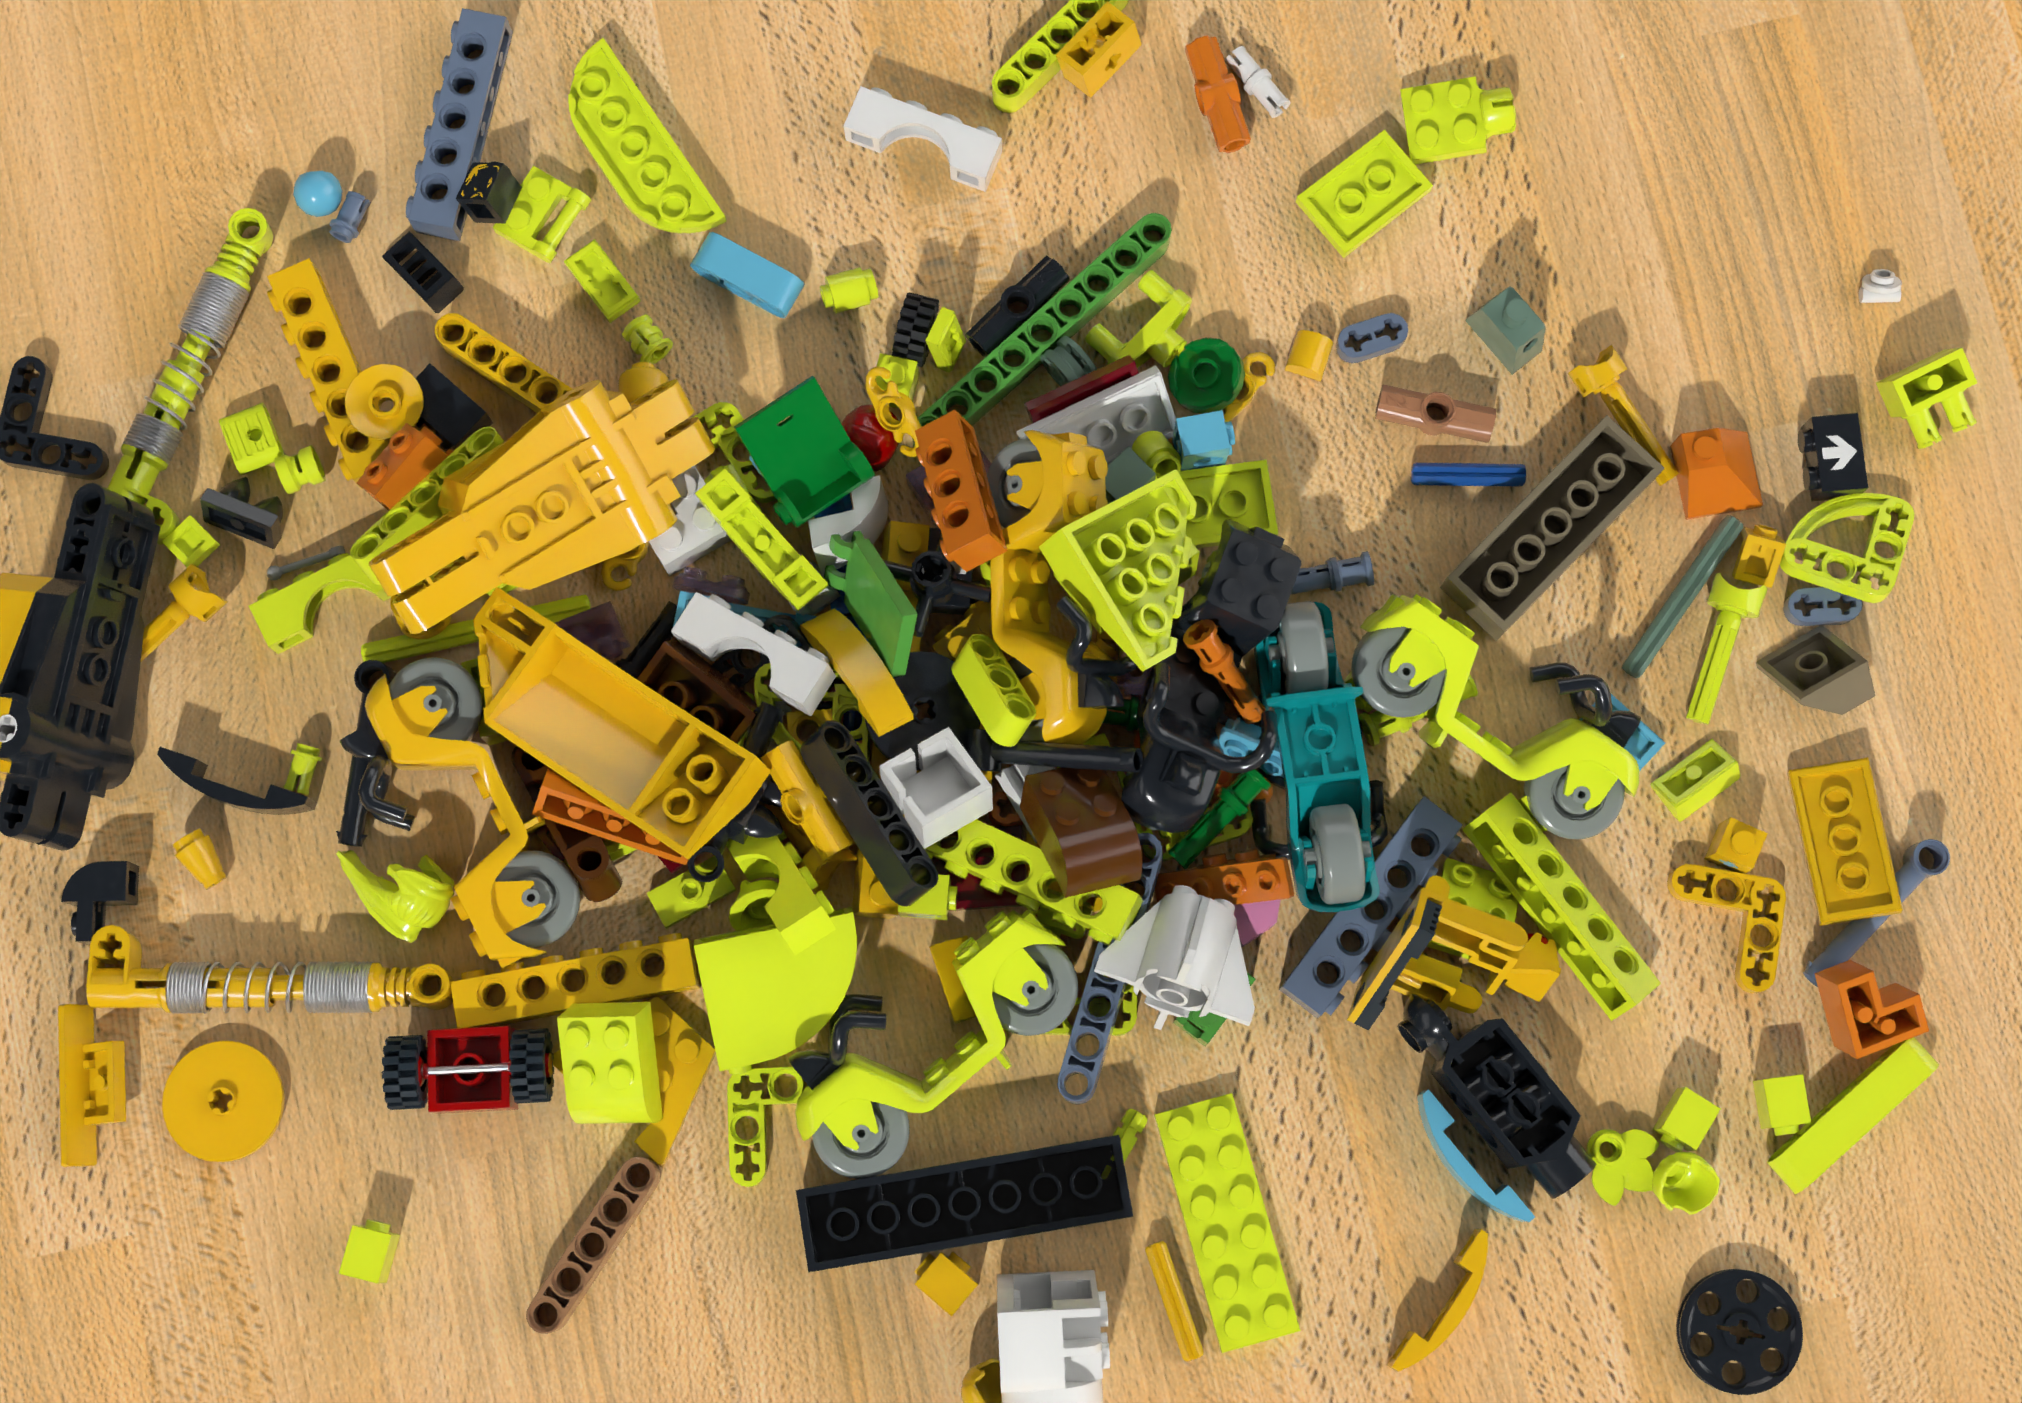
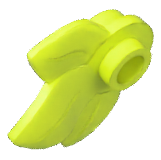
(1626, 1165)

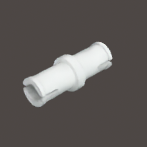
(1257, 81)

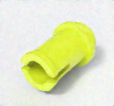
(302, 765)

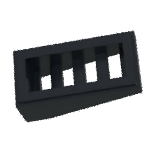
(439, 289)

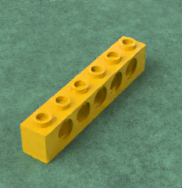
(289, 290)
(471, 992)

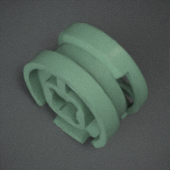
(1067, 361)

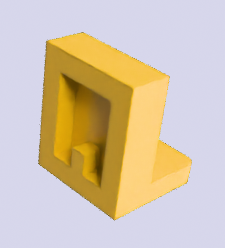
(1759, 555)

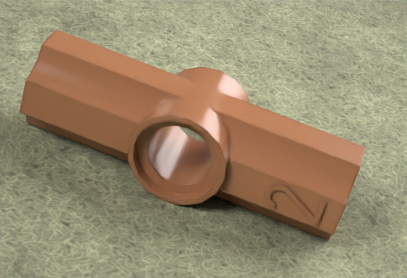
(1460, 420)

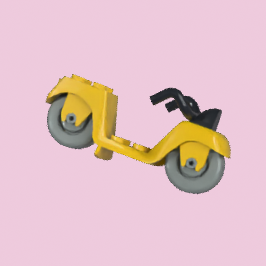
(1036, 492)
(427, 724)

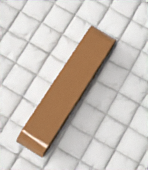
(576, 1256)

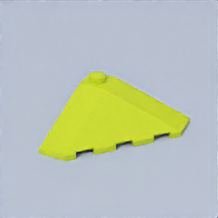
(1128, 565)

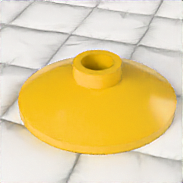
(379, 385)

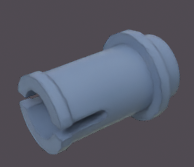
(346, 224)

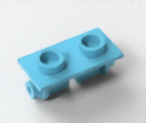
(1241, 739)

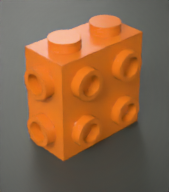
(402, 465)

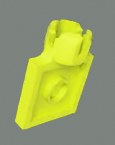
(1454, 118)

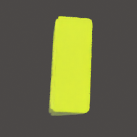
(1696, 780)

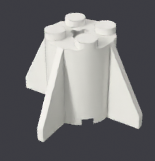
(1184, 958)

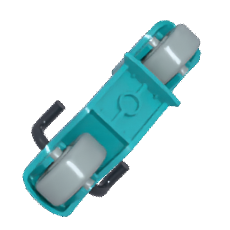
(1322, 766)

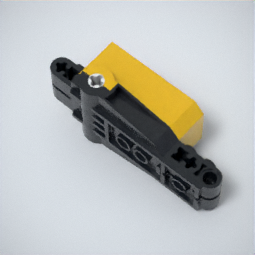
(73, 669)

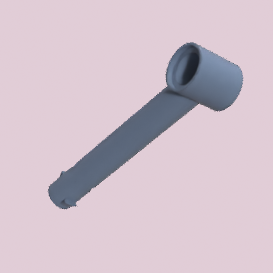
(1859, 931)

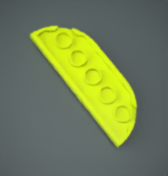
(636, 147)

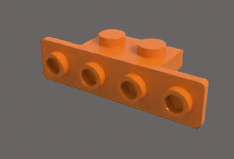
(1237, 880)

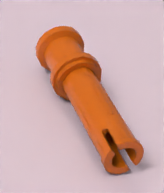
(1217, 659)

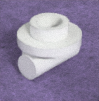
(1880, 287)

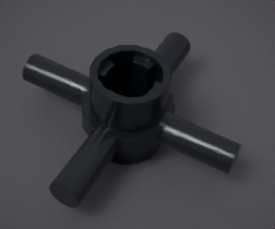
(939, 593)

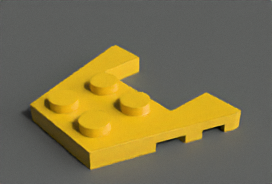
(682, 1067)

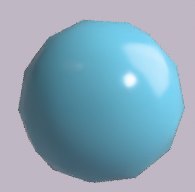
(317, 193)

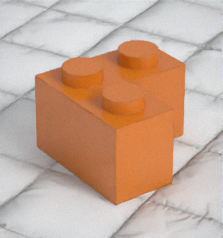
(1867, 1017)

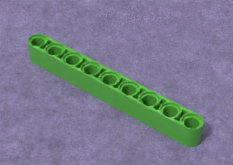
(1051, 319)

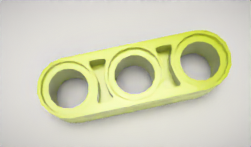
(993, 690)

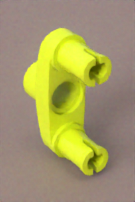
(1158, 336)

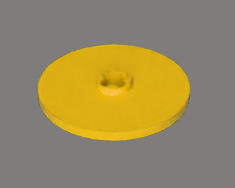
(194, 1089)

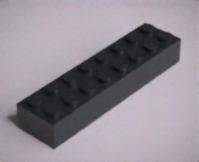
(963, 1203)

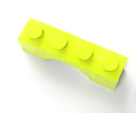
(289, 613)
(794, 907)

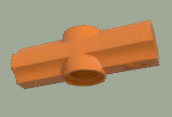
(1217, 94)

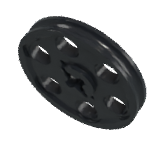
(1749, 1349)

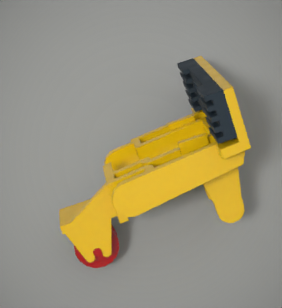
(1499, 945)

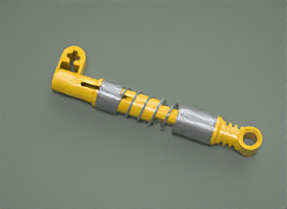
(202, 987)

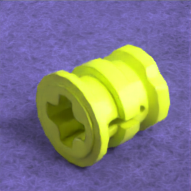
(642, 328)

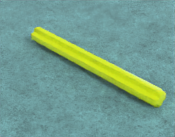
(460, 633)

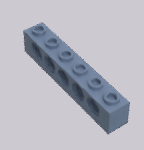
(472, 32)
(1303, 984)

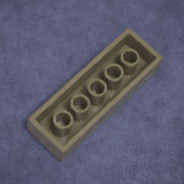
(1551, 527)

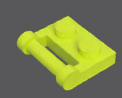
(533, 208)

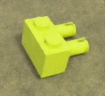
(1927, 382)

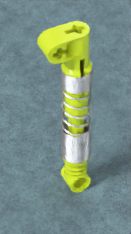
(207, 325)

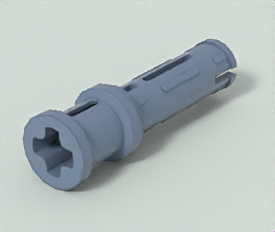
(1335, 574)

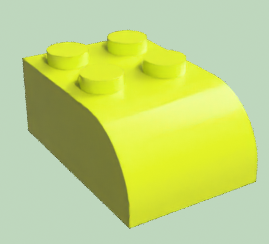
(610, 1063)

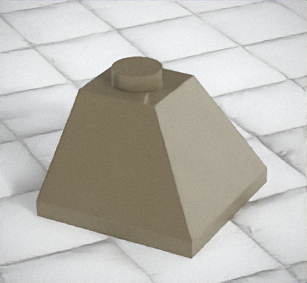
(1820, 672)

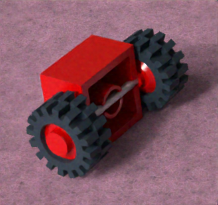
(468, 1069)

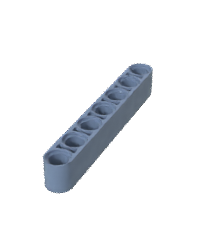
(1110, 988)

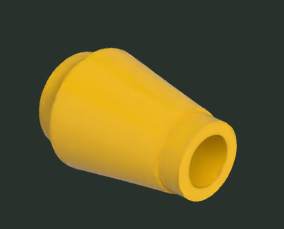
(200, 858)

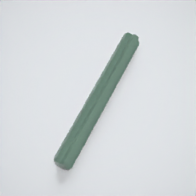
(1682, 596)

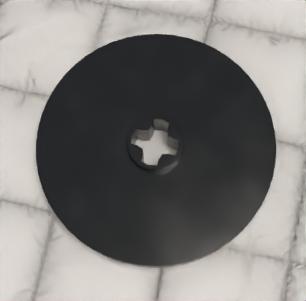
(928, 681)

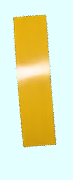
(860, 669)
(1472, 1260)

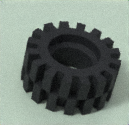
(914, 326)

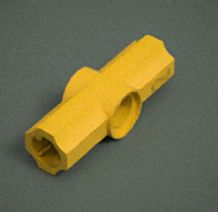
(805, 801)

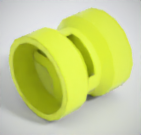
(299, 469)

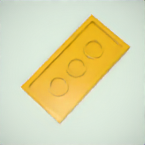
(1844, 841)

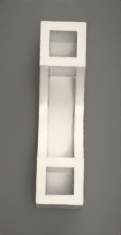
(880, 120)
(713, 630)

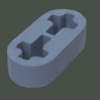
(1374, 346)
(1821, 615)

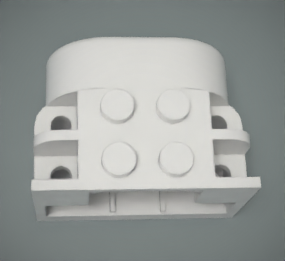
(1052, 1337)

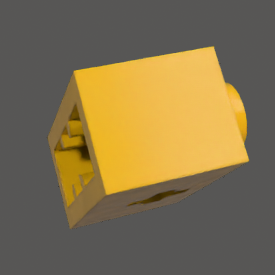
(1099, 49)

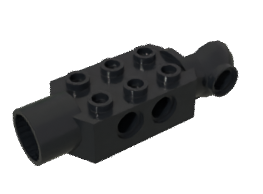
(1502, 1094)

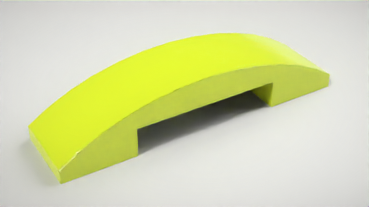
(760, 540)

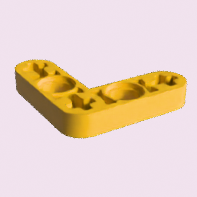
(1746, 902)

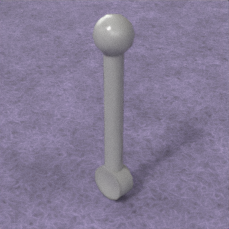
(275, 572)

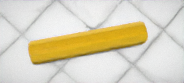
(1174, 1301)

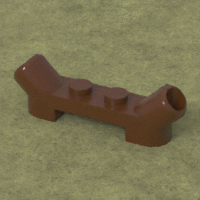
(582, 851)

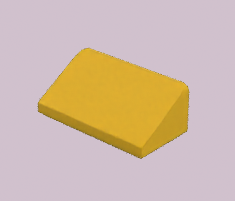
(955, 994)

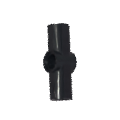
(1033, 290)

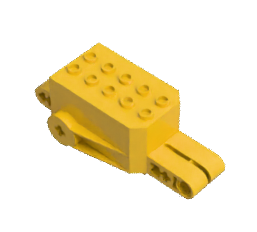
(548, 501)

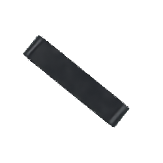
(869, 813)

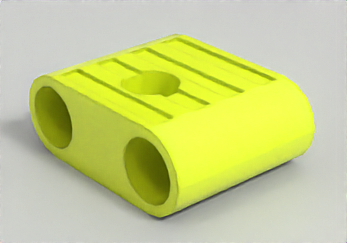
(251, 438)

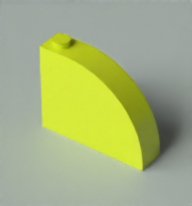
(766, 997)

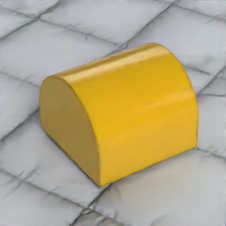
(1309, 354)

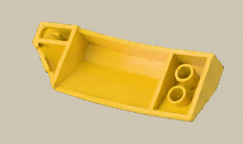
(609, 729)

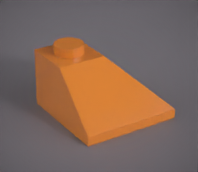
(1715, 472)

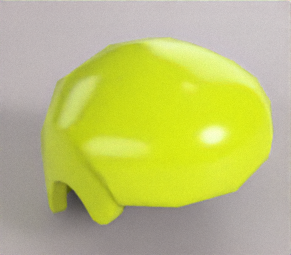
(1685, 1182)

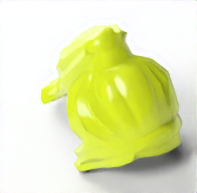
(406, 908)

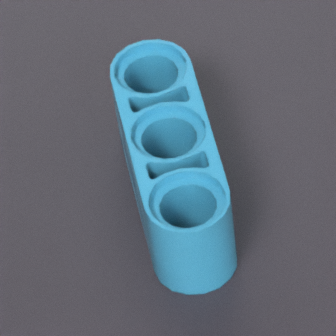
(747, 275)

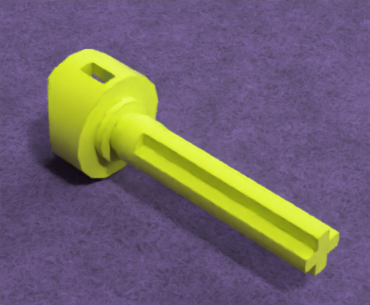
(1733, 605)

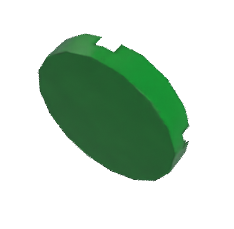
(1206, 375)

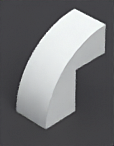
(868, 516)

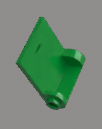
(806, 456)

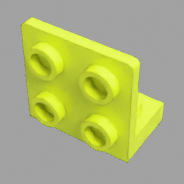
(1479, 890)

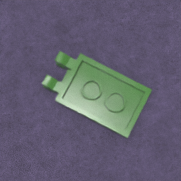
(874, 600)

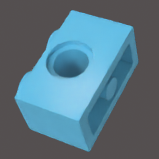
(1203, 440)

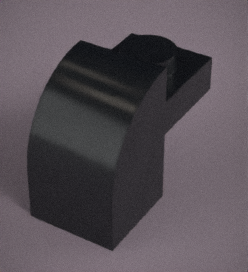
(94, 889)

